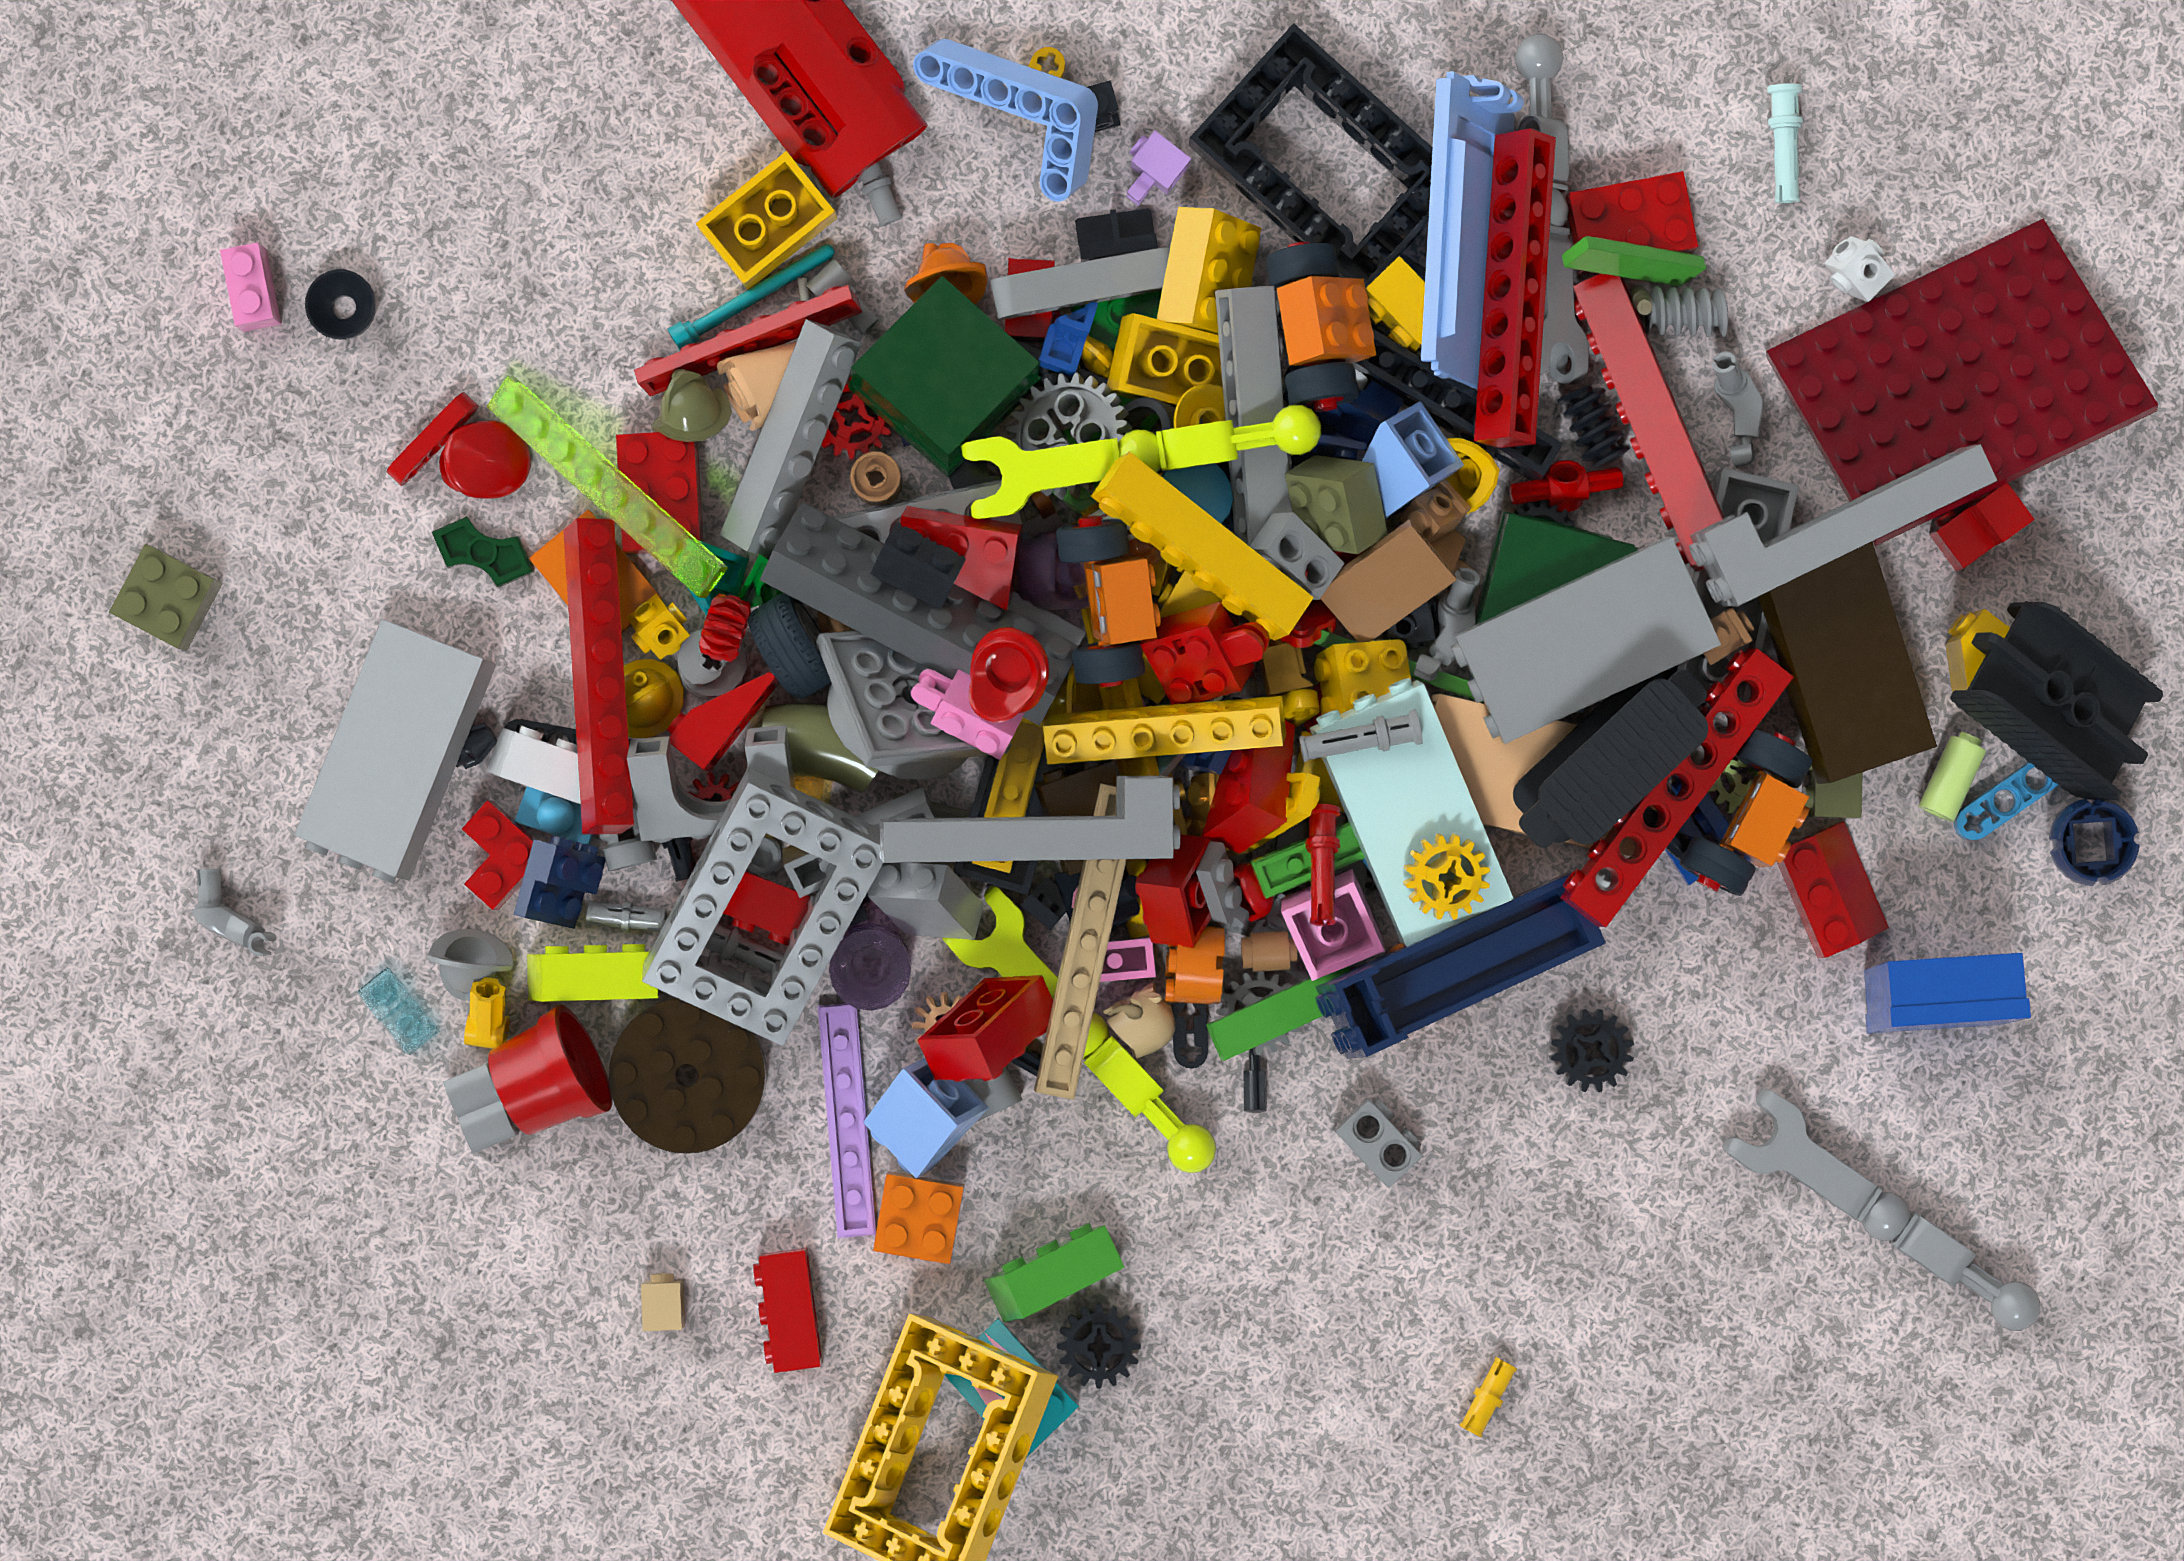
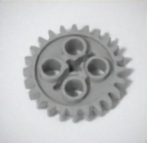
(1096, 413)

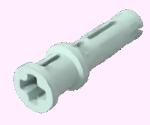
(1785, 123)

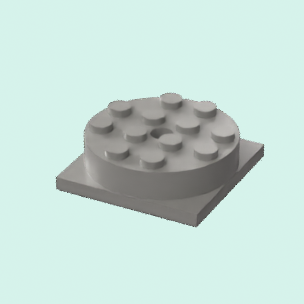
(877, 715)

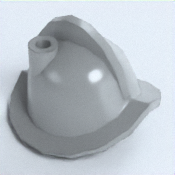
(467, 958)

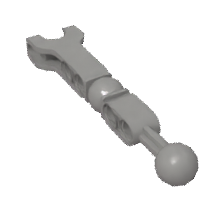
(1539, 61)
(1881, 1213)

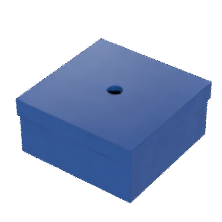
(1946, 993)

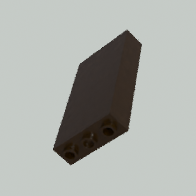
(1847, 667)

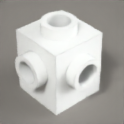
(1859, 268)

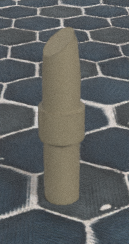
(1641, 300)

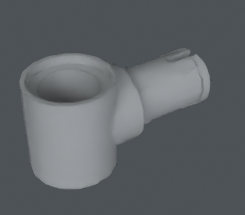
(836, 275)

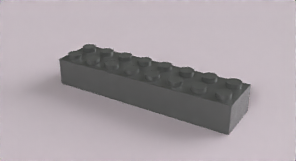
(831, 569)

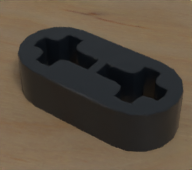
(1200, 1035)

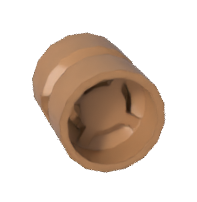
(876, 479)

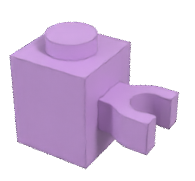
(1158, 164)

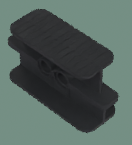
(2059, 699)
(1612, 760)

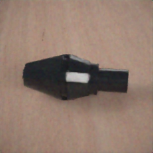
(477, 746)

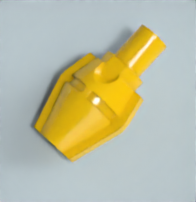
(1097, 357)

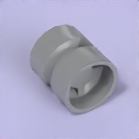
(628, 852)

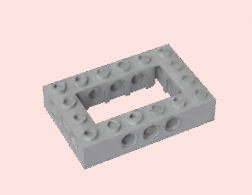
(798, 819)

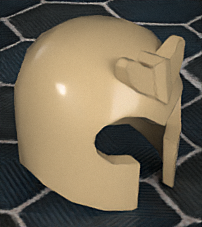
(1143, 1021)

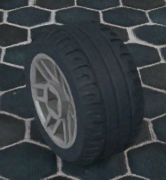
(788, 645)

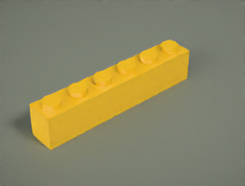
(1201, 546)

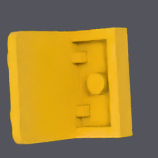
(1359, 670)

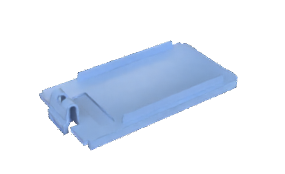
(1460, 219)

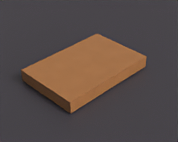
(1387, 583)

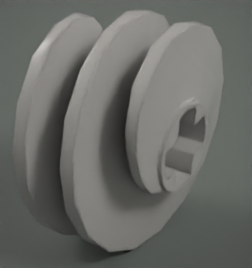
(704, 682)

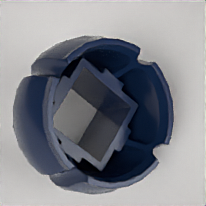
(2118, 836)

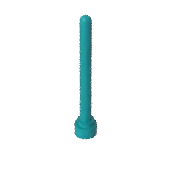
(690, 332)

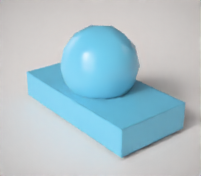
(552, 815)

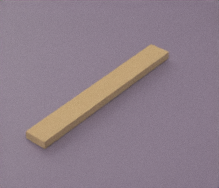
(1081, 967)

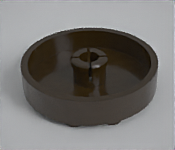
(659, 1104)

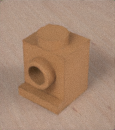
(1436, 511)

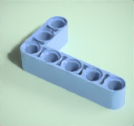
(1021, 99)

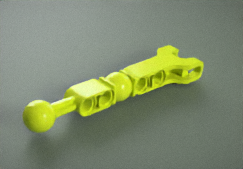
(1025, 472)
(1005, 950)

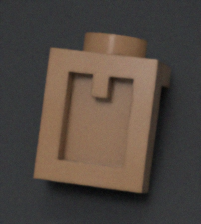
(1732, 633)

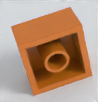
(918, 1217)

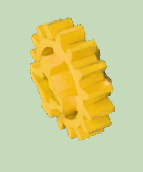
(1450, 860)

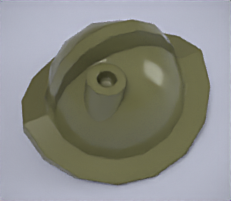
(692, 409)

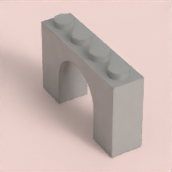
(668, 809)

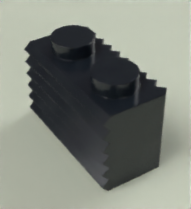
(918, 565)

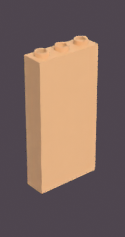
(1496, 767)

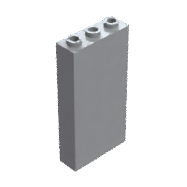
(1585, 640)
(394, 752)

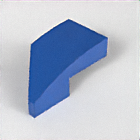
(1066, 340)

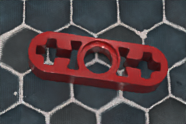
(427, 442)

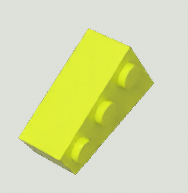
(588, 974)

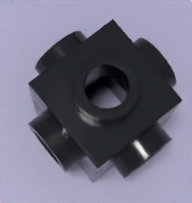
(1417, 626)

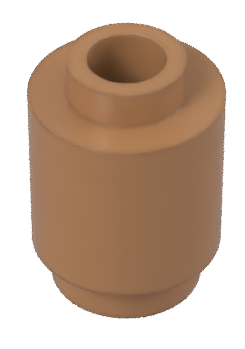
(1268, 951)

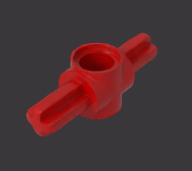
(1566, 485)

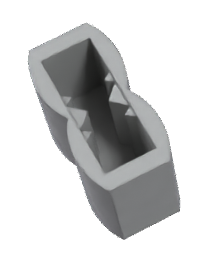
(479, 1109)

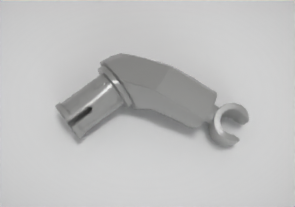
(1744, 399)
(1454, 615)
(224, 920)

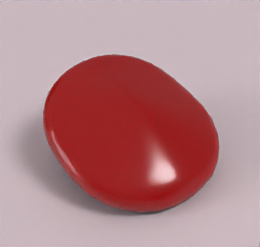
(485, 460)
(1007, 674)

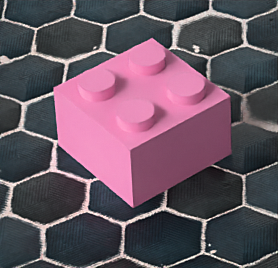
(1339, 945)

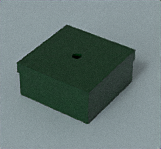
(944, 375)
(1539, 556)

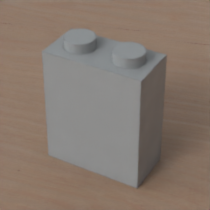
(926, 900)

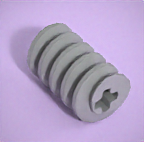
(1687, 311)

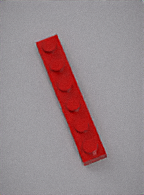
(763, 332)

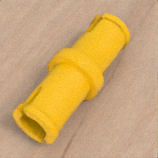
(1488, 1397)

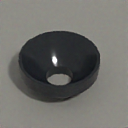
(325, 292)

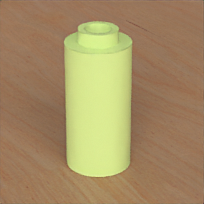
(1953, 776)

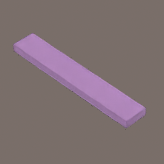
(845, 1120)

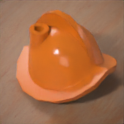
(954, 265)

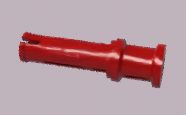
(1323, 846)

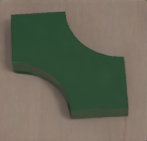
(500, 558)

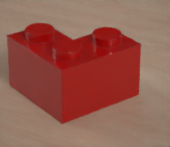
(1980, 526)
(508, 851)

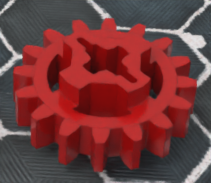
(845, 434)

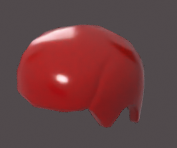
(1252, 895)

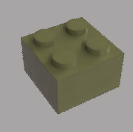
(1338, 502)
(165, 597)

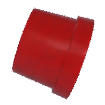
(550, 1073)

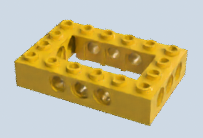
(894, 1428)

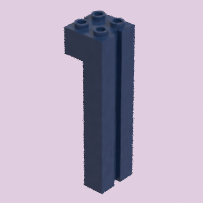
(1454, 969)

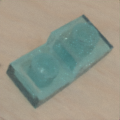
(398, 1011)

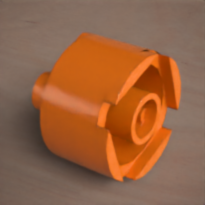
(1196, 970)

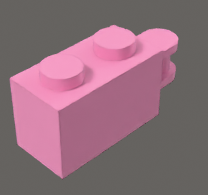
(956, 716)

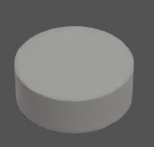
(766, 857)

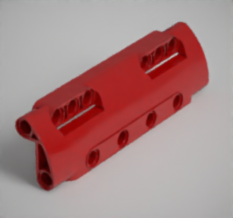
(816, 44)

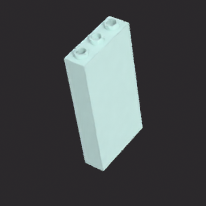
(1406, 798)

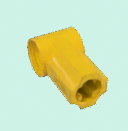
(487, 1016)

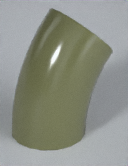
(816, 746)

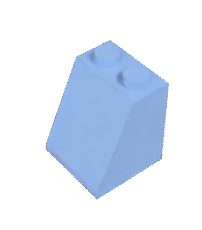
(1409, 458)
(923, 1117)

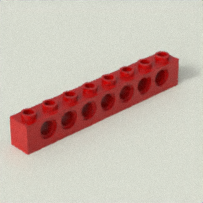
(1515, 289)
(1600, 906)

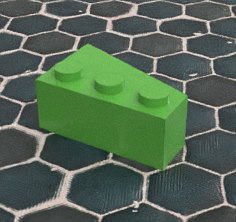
(1054, 1272)

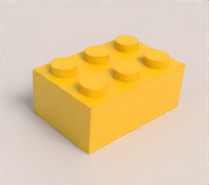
(766, 220)
(1205, 256)
(1162, 359)

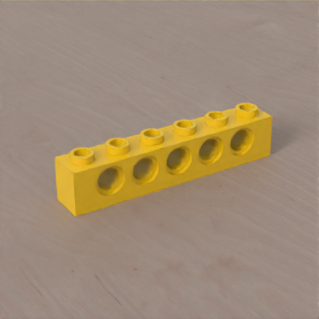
(1164, 730)

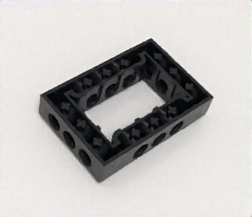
(1306, 66)

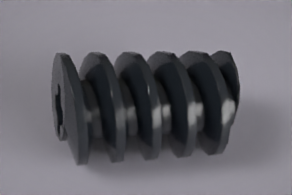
(1593, 425)

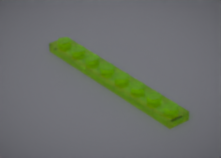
(607, 487)

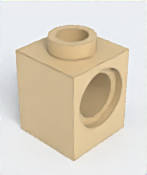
(663, 1303)

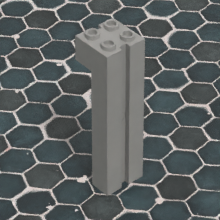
(1746, 568)
(1138, 831)

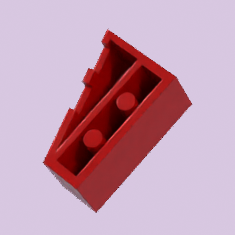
(987, 545)
(1251, 795)

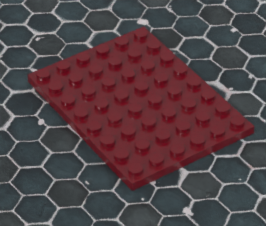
(1966, 356)

